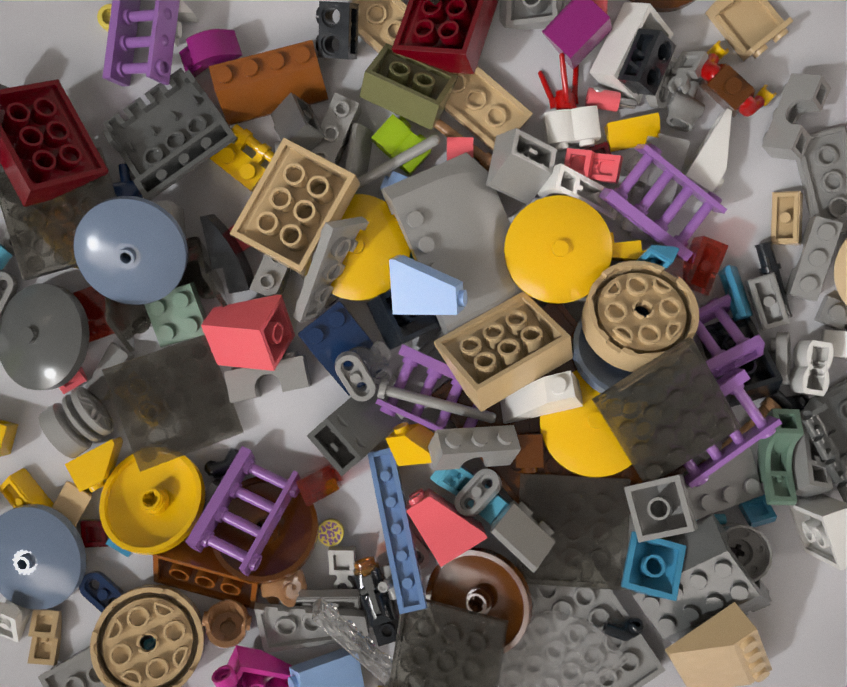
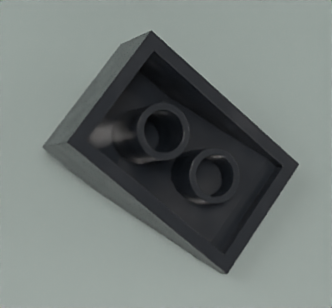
(399, 328)
(763, 373)

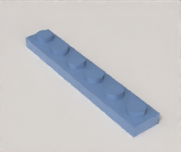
(397, 532)

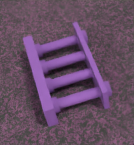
(123, 41)
(638, 213)
(745, 348)
(435, 370)
(732, 384)
(217, 511)

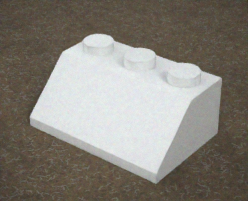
(619, 41)
(822, 528)

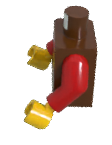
(729, 87)

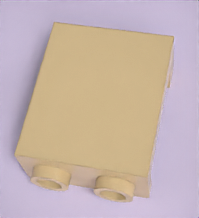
(748, 25)

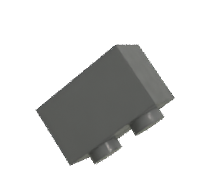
(297, 122)

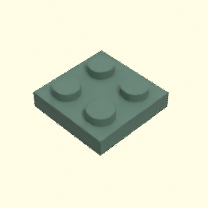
(177, 315)

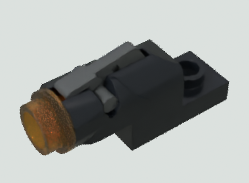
(378, 607)

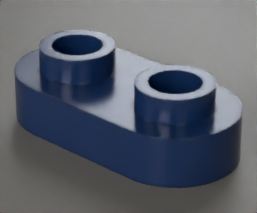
(102, 596)

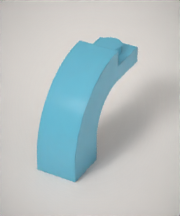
(456, 479)

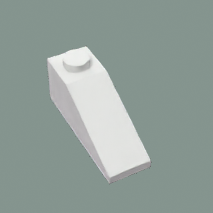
(712, 155)
(570, 183)
(543, 397)

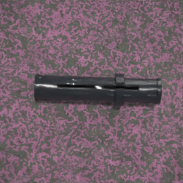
(766, 250)

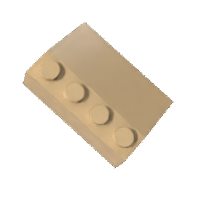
(293, 204)
(504, 350)
(721, 652)

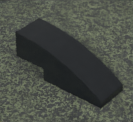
(226, 254)

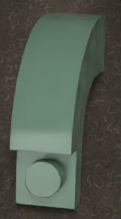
(775, 458)

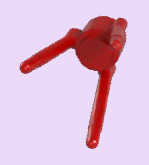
(564, 98)

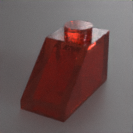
(704, 264)
(319, 483)

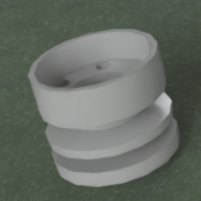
(76, 422)
(752, 548)

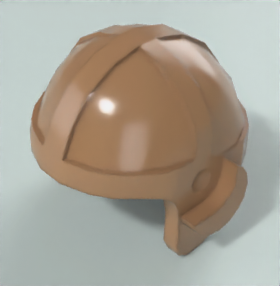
(285, 590)
(226, 623)

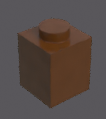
(531, 452)

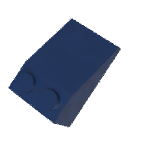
(332, 335)

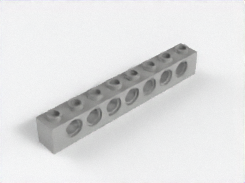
(336, 127)

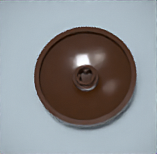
(287, 546)
(487, 585)

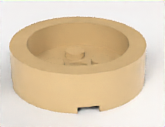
(624, 335)
(148, 611)

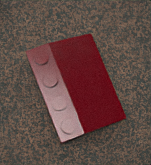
(445, 33)
(45, 143)

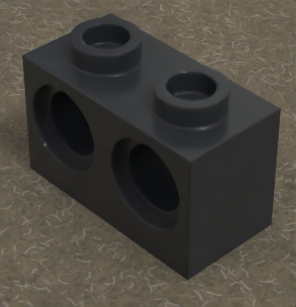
(345, 30)
(647, 61)

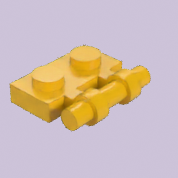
(239, 164)

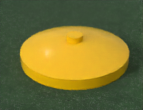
(557, 249)
(368, 267)
(582, 438)
(151, 507)

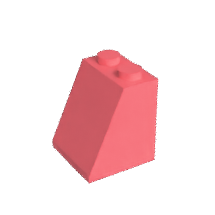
(249, 333)
(442, 526)

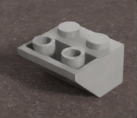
(520, 165)

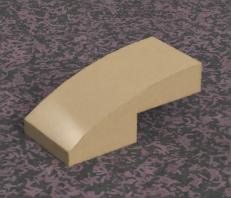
(46, 637)

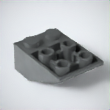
(352, 432)

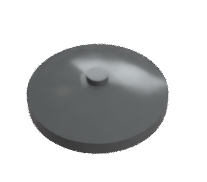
(43, 337)

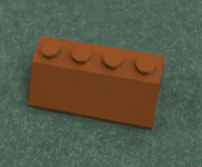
(260, 82)
(202, 575)

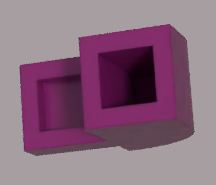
(209, 49)

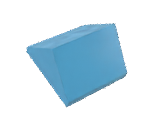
(653, 567)

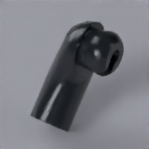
(790, 402)
(219, 469)
(625, 630)

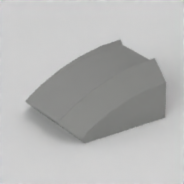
(529, 13)

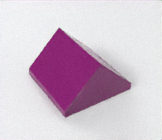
(578, 30)

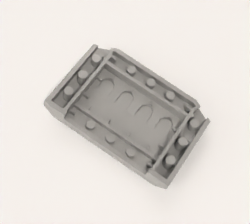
(458, 230)

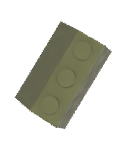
(407, 87)

